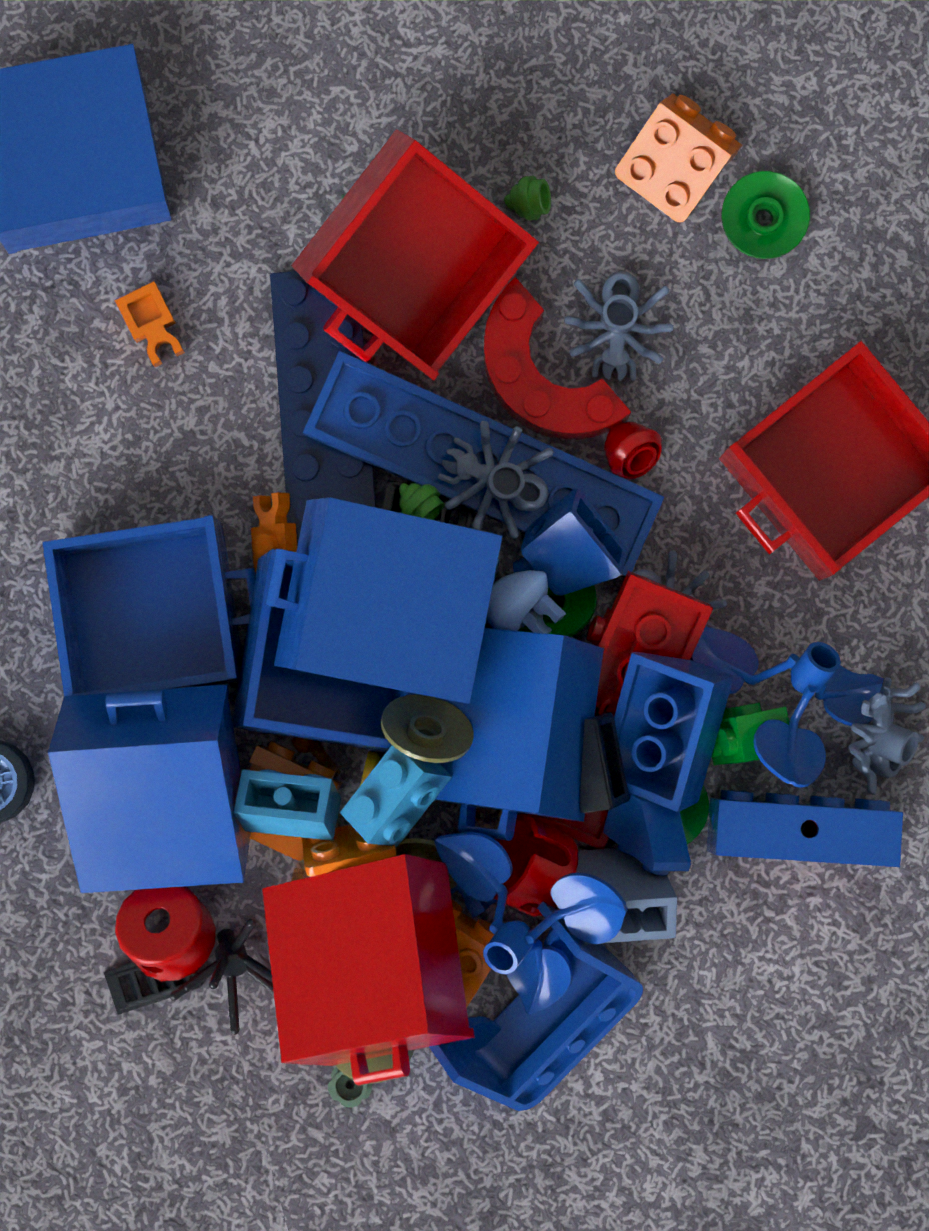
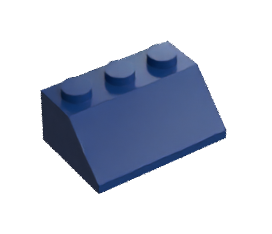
(669, 726)

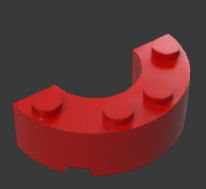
(528, 394)

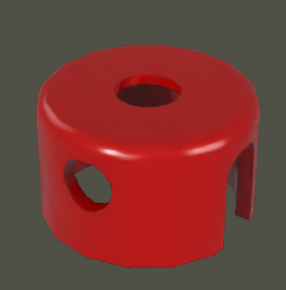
(537, 863)
(177, 949)

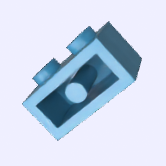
(394, 797)
(287, 804)

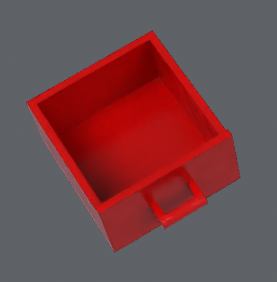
(412, 256)
(834, 463)
(366, 965)

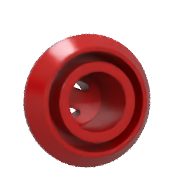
(632, 449)

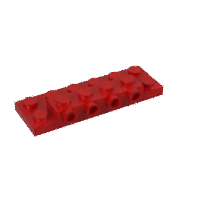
(642, 620)

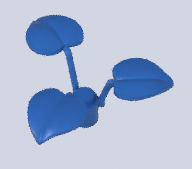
(784, 749)
(538, 973)

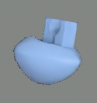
(522, 601)

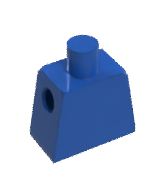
(572, 546)

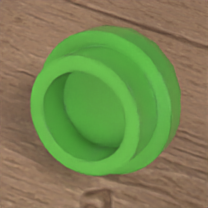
(529, 198)
(420, 500)

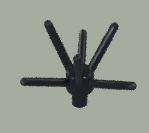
(230, 962)

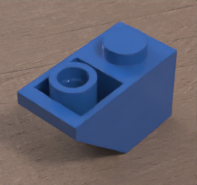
(650, 835)

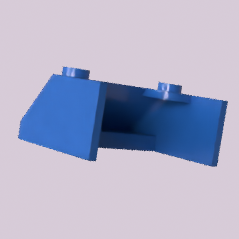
(526, 1055)

